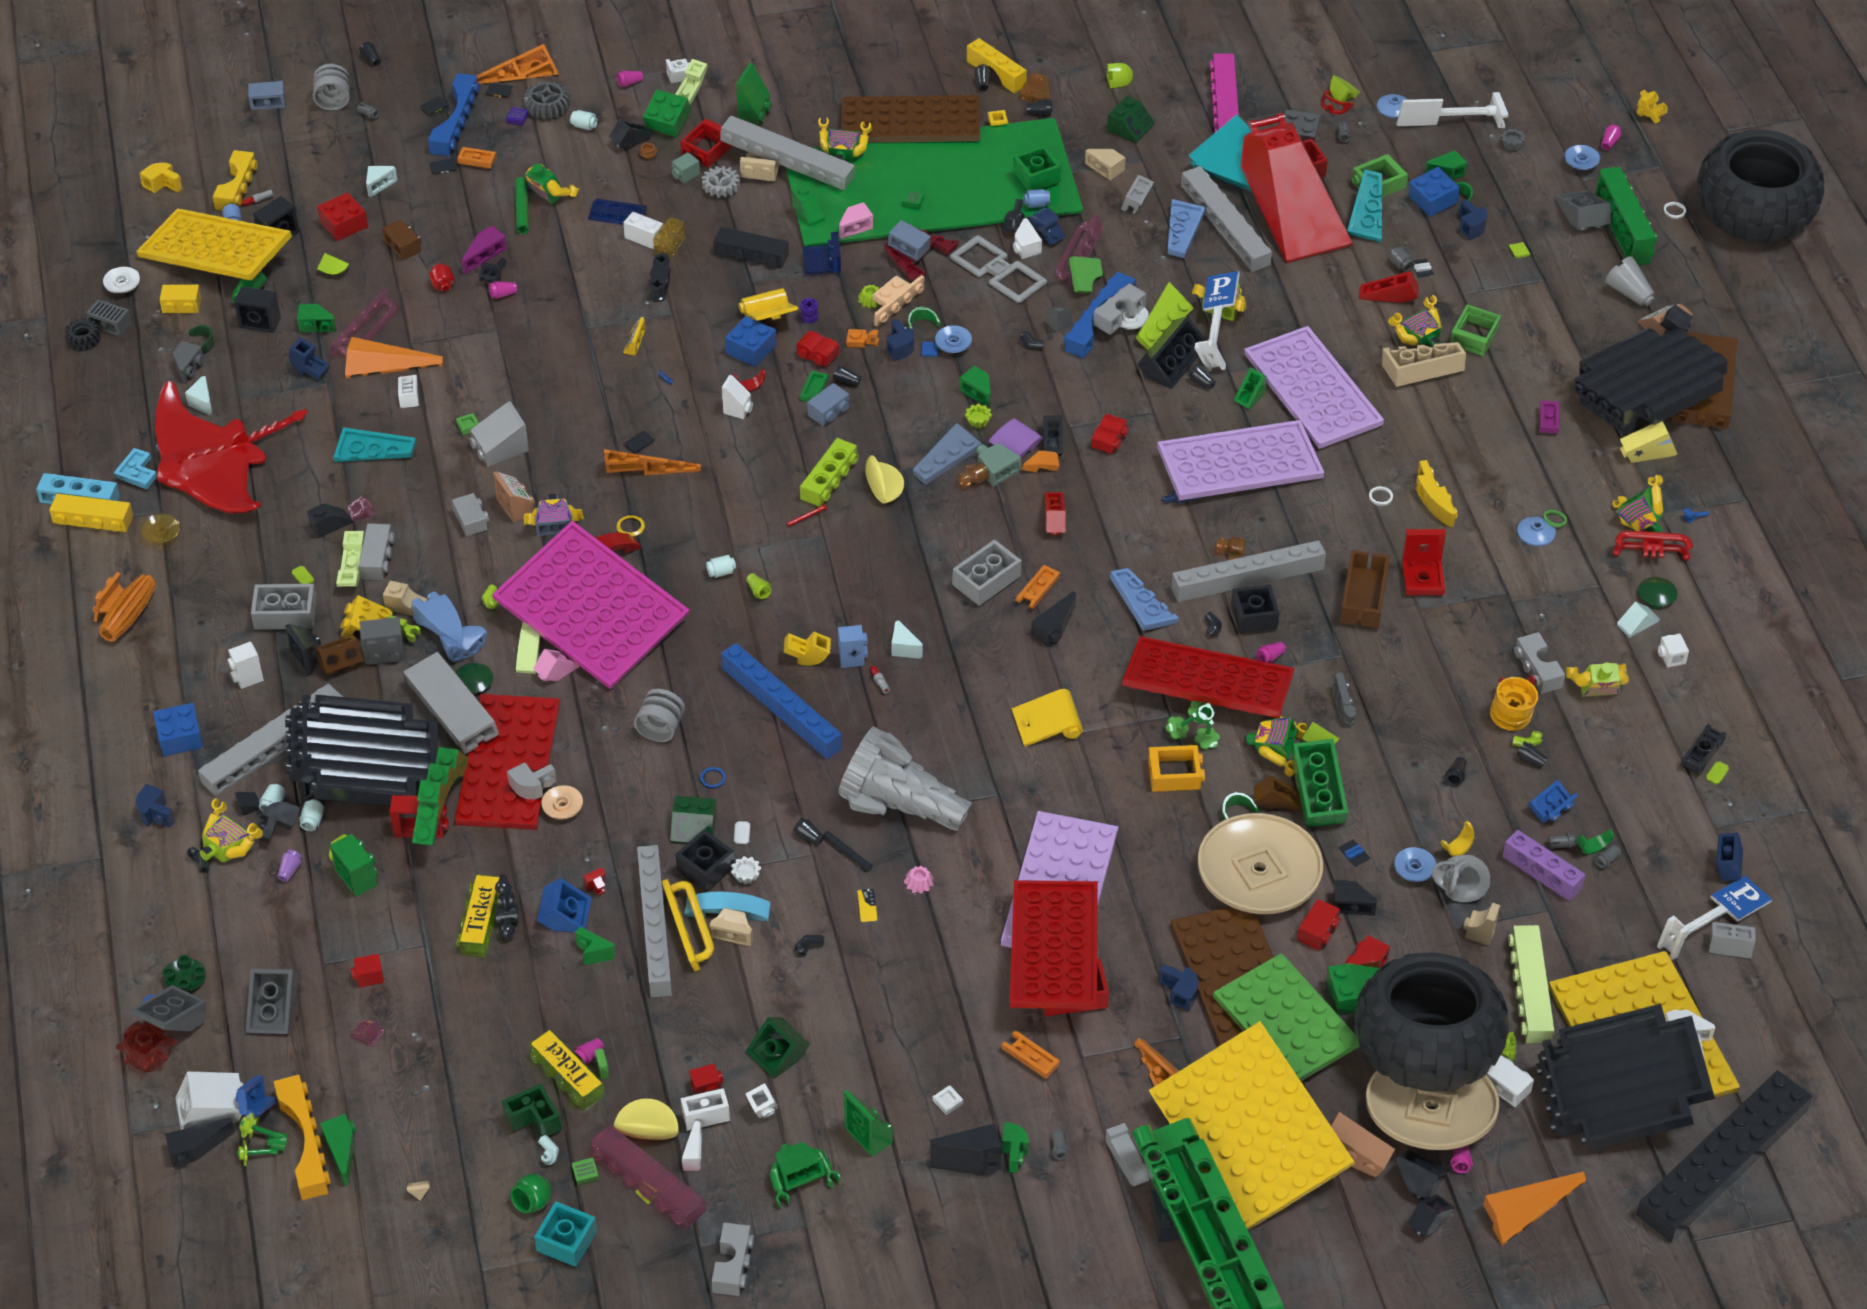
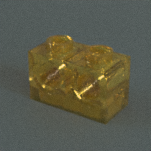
(669, 237)

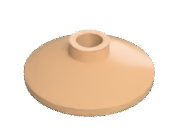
(562, 802)

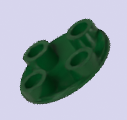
(1657, 592)
(475, 677)
(184, 973)

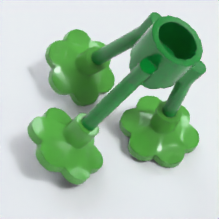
(1199, 713)

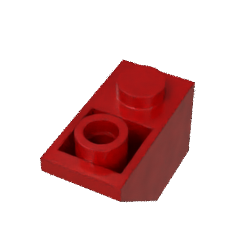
(1370, 953)

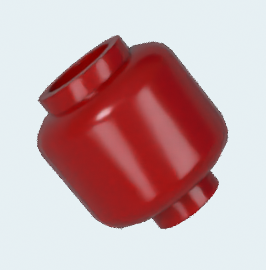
(441, 277)

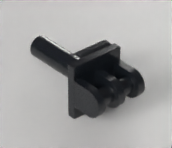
(492, 272)

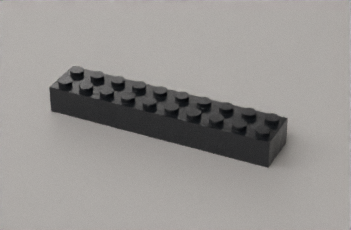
(1724, 1156)

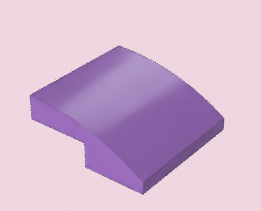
(1016, 437)

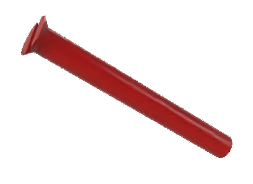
(807, 515)

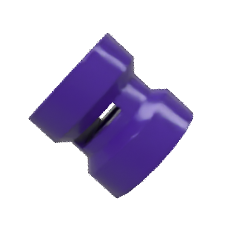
(809, 310)

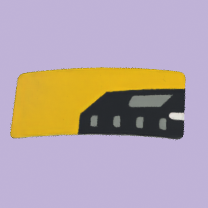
(867, 905)

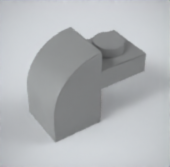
(530, 784)

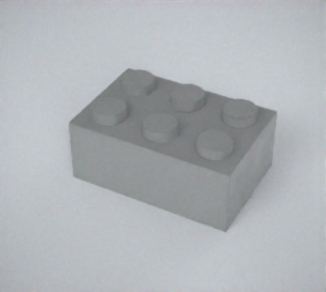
(986, 572)
(282, 605)

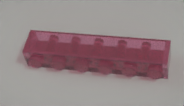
(648, 1176)

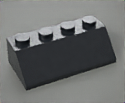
(1172, 353)

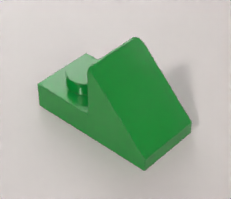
(596, 948)

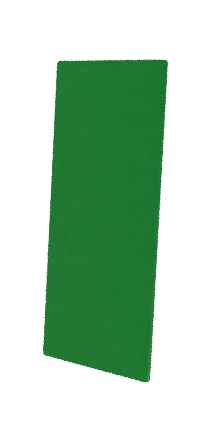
(959, 179)

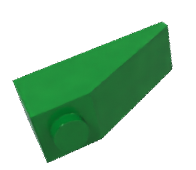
(341, 1143)

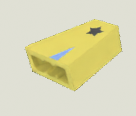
(1648, 444)

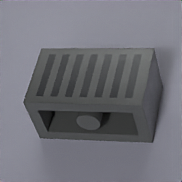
(109, 317)

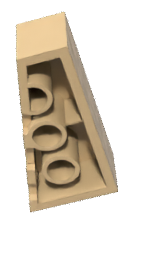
(1423, 362)

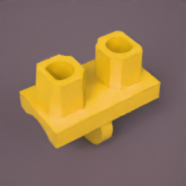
(1648, 107)

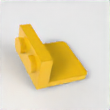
(361, 610)

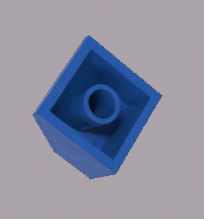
(563, 907)

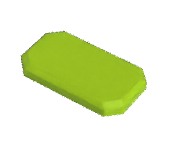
(302, 575)
(1717, 772)

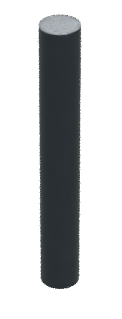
(848, 851)

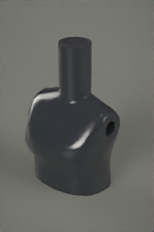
(1014, 217)

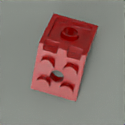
(1423, 561)

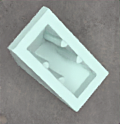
(380, 178)
(198, 396)
(1637, 619)
(905, 643)

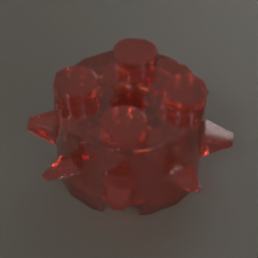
(145, 1046)

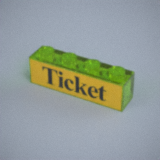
(479, 917)
(566, 1069)

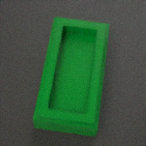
(814, 385)

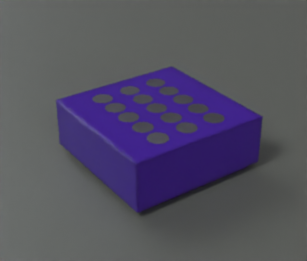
(517, 116)

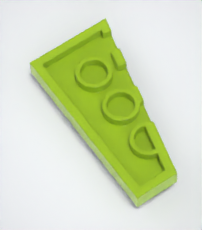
(1169, 307)

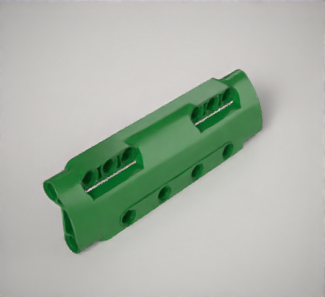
(1204, 1230)

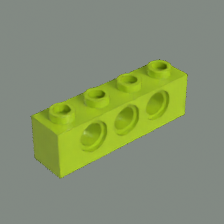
(828, 472)

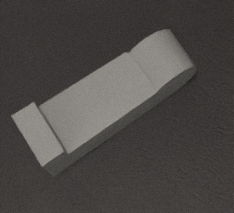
(1126, 1154)

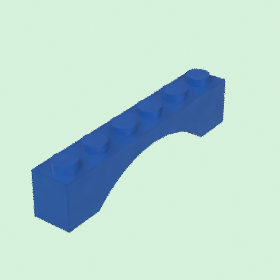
(444, 137)
(1080, 338)

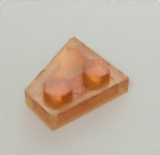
(1035, 88)

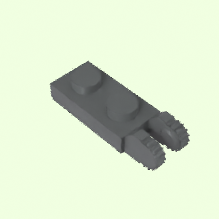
(1344, 702)

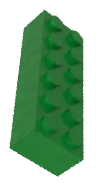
(1627, 217)

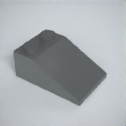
(1585, 209)
(271, 1000)
(172, 1010)

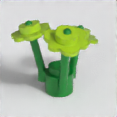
(275, 1140)

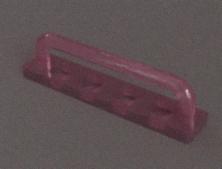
(1092, 232)
(362, 318)

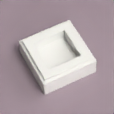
(948, 1100)

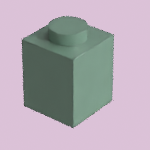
(685, 168)

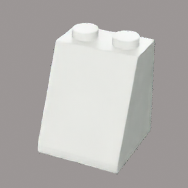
(207, 1098)

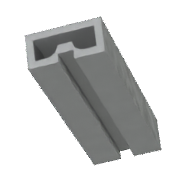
(451, 702)

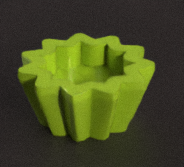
(866, 296)
(978, 416)
(1510, 1048)

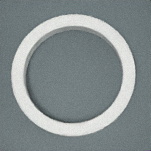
(1674, 216)
(1381, 503)

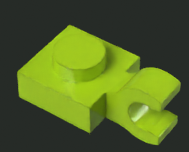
(408, 630)

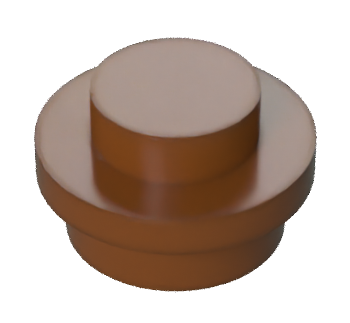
(648, 150)

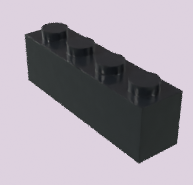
(751, 247)

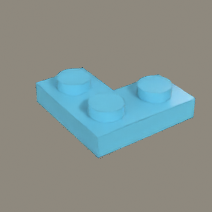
(133, 469)

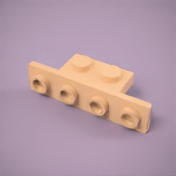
(894, 296)

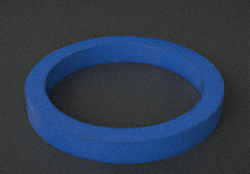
(712, 769)

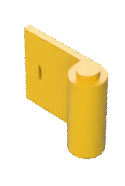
(766, 305)
(1048, 717)

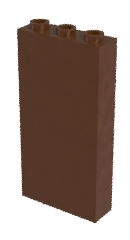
(1716, 409)

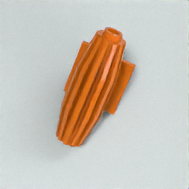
(121, 604)

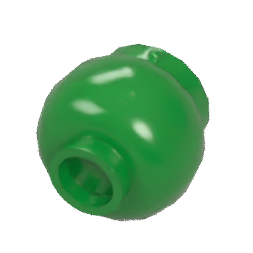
(531, 1193)

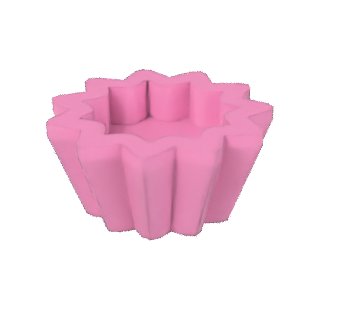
(919, 880)

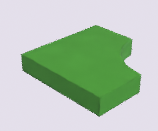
(1084, 272)

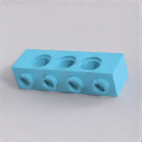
(57, 484)

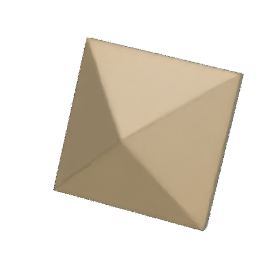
(418, 1189)

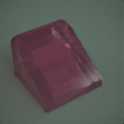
(360, 509)
(367, 1032)

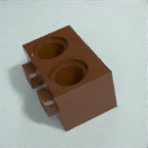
(338, 649)

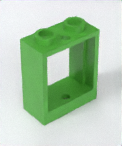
(1396, 175)
(1470, 341)

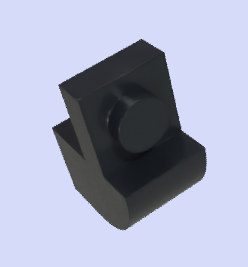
(278, 814)

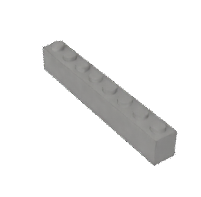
(787, 152)
(1226, 219)
(1248, 571)
(251, 752)
(654, 921)

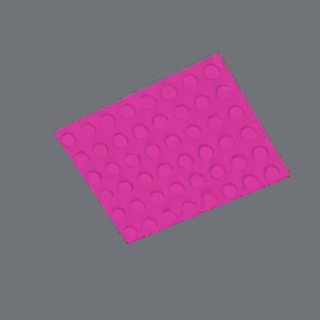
(591, 604)

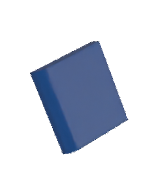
(929, 349)

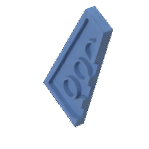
(1183, 226)
(1141, 602)

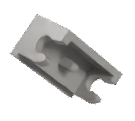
(1137, 193)
(1732, 940)

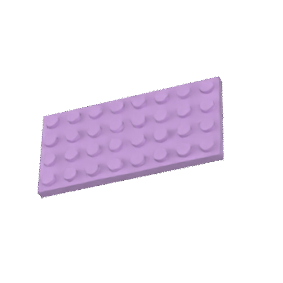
(1314, 387)
(1240, 460)
(1065, 851)

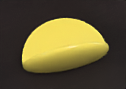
(883, 480)
(647, 1120)

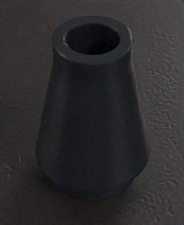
(370, 53)
(982, 76)
(1040, 107)
(846, 375)
(1201, 376)
(1531, 754)
(1456, 773)
(805, 829)

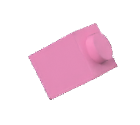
(855, 220)
(554, 665)

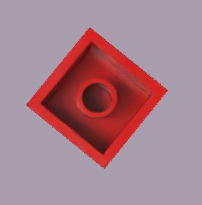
(342, 216)

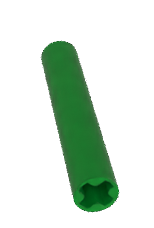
(521, 195)

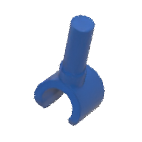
(1690, 515)

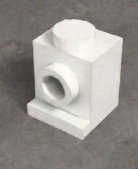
(676, 70)

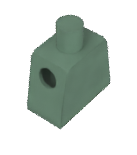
(999, 462)

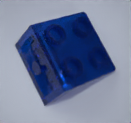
(823, 258)

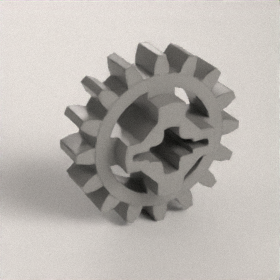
(720, 181)

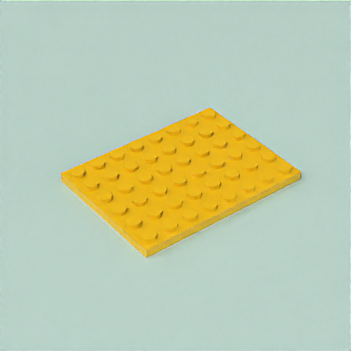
(1632, 987)
(1255, 1124)

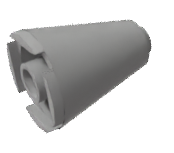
(1631, 282)

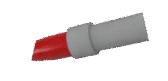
(257, 198)
(879, 679)

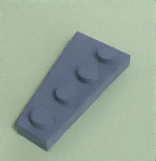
(947, 453)

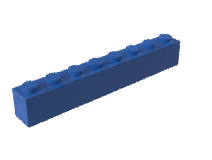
(781, 701)

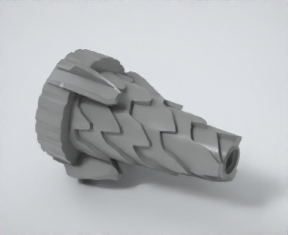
(886, 776)

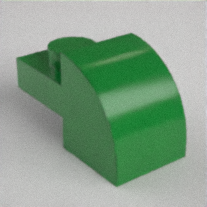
(1016, 1143)

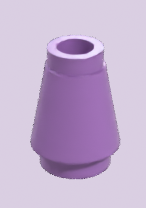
(289, 864)

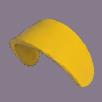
(1461, 843)

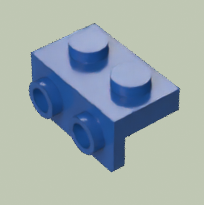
(1551, 801)
(253, 1098)

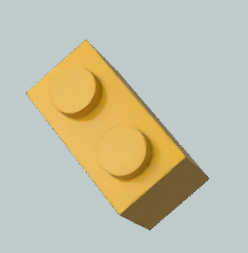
(180, 298)

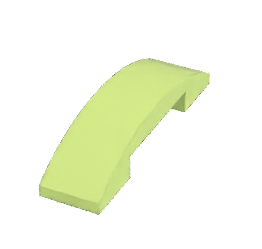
(694, 77)
(352, 546)
(527, 650)

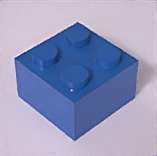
(1434, 191)
(750, 341)
(178, 729)

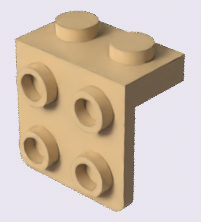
(758, 168)

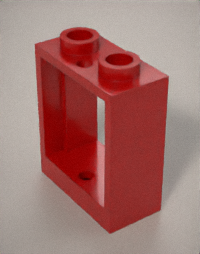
(704, 129)
(405, 826)

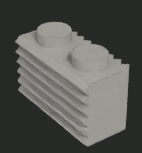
(470, 514)

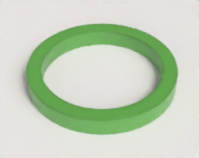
(1555, 524)

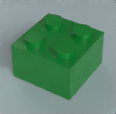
(666, 113)
(1037, 168)
(354, 864)

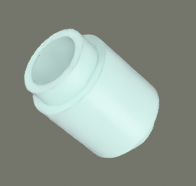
(583, 120)
(720, 566)
(273, 794)
(311, 815)

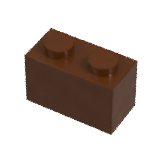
(402, 239)

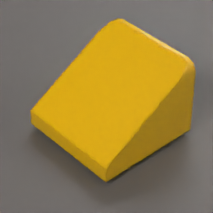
(997, 118)

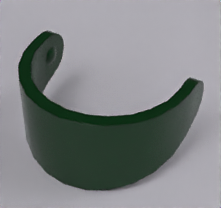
(205, 331)

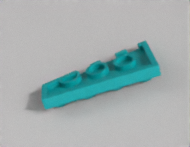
(1367, 211)
(369, 445)

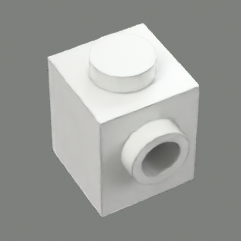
(1673, 650)
(762, 1101)

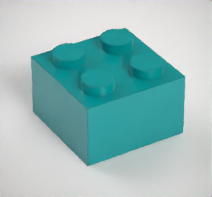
(565, 1234)

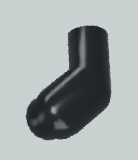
(1029, 342)
(1215, 624)
(194, 855)
(806, 941)

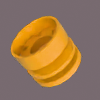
(1513, 703)

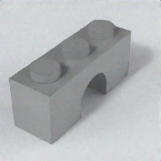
(1109, 315)
(1531, 651)
(729, 1276)

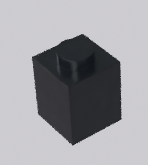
(1676, 318)

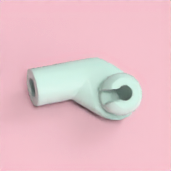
(551, 1150)

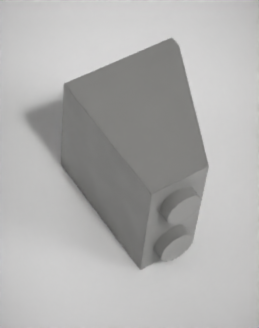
(500, 436)

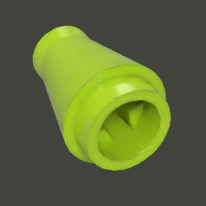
(759, 587)

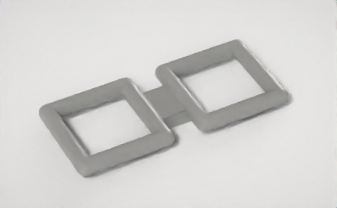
(998, 268)

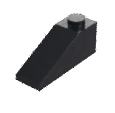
(1052, 623)
(194, 1142)

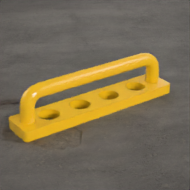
(694, 959)

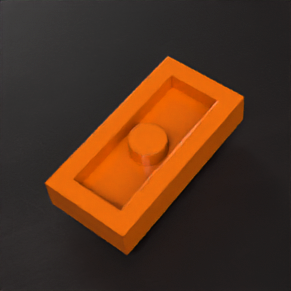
(477, 157)

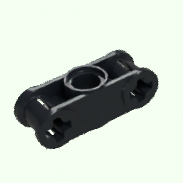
(659, 277)
(1703, 749)

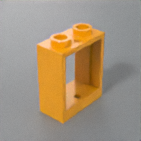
(1175, 782)

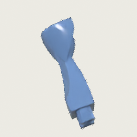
(442, 618)

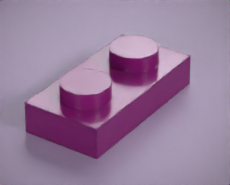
(1549, 417)

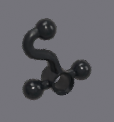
(506, 908)

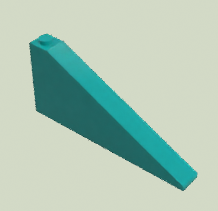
(1222, 153)

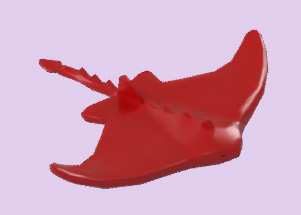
(208, 458)

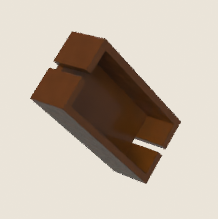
(1364, 589)

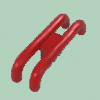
(1653, 543)

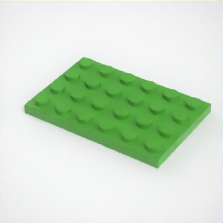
(1292, 1014)

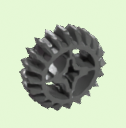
(546, 100)

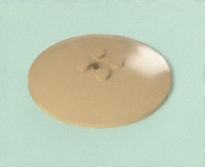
(1265, 841)
(1458, 1121)

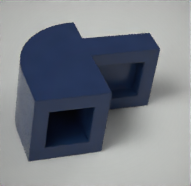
(1472, 220)
(1046, 222)
(901, 341)
(304, 360)
(152, 807)
(1183, 986)

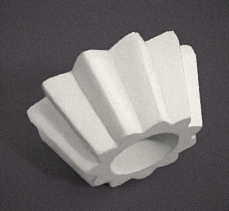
(746, 870)

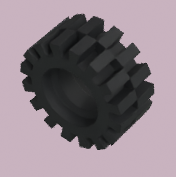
(81, 327)

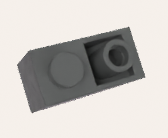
(187, 359)

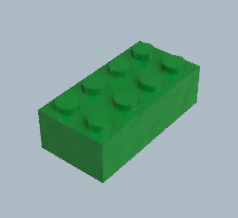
(1319, 783)

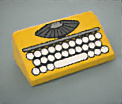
(635, 337)

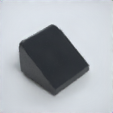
(247, 802)

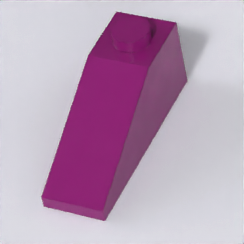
(483, 248)

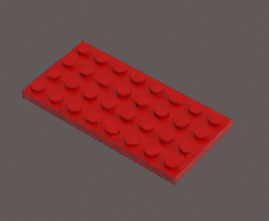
(1208, 677)
(524, 736)
(1054, 944)

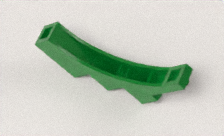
(433, 792)

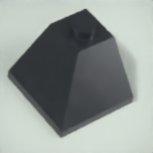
(302, 646)
(1420, 1174)

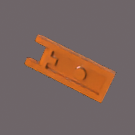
(1039, 586)
(1031, 1055)

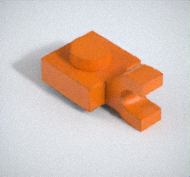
(858, 338)

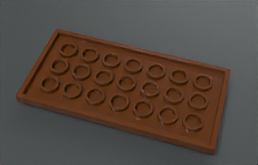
(914, 118)
(1220, 950)

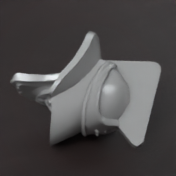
(1462, 877)

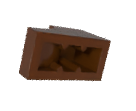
(1274, 793)

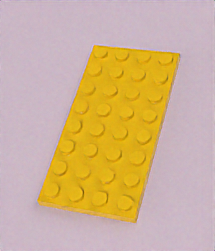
(214, 244)

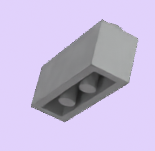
(376, 551)

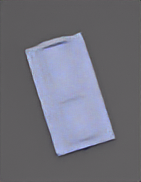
(614, 211)

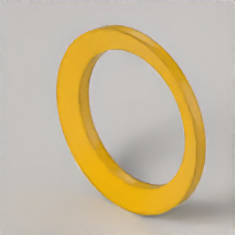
(633, 534)

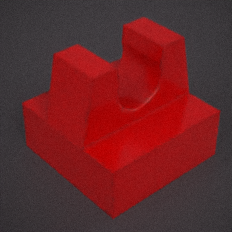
(596, 881)

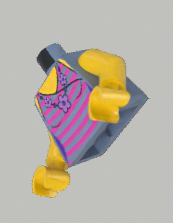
(552, 515)

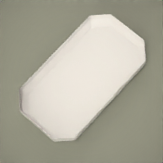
(741, 833)

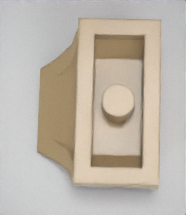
(731, 927)

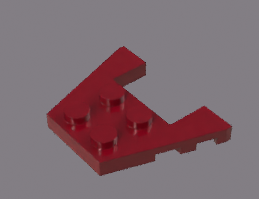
(907, 263)

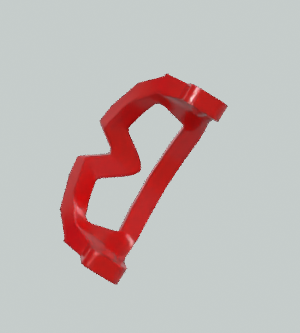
(1346, 106)

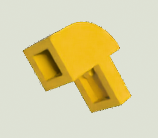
(160, 175)
(808, 651)

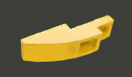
(1433, 496)

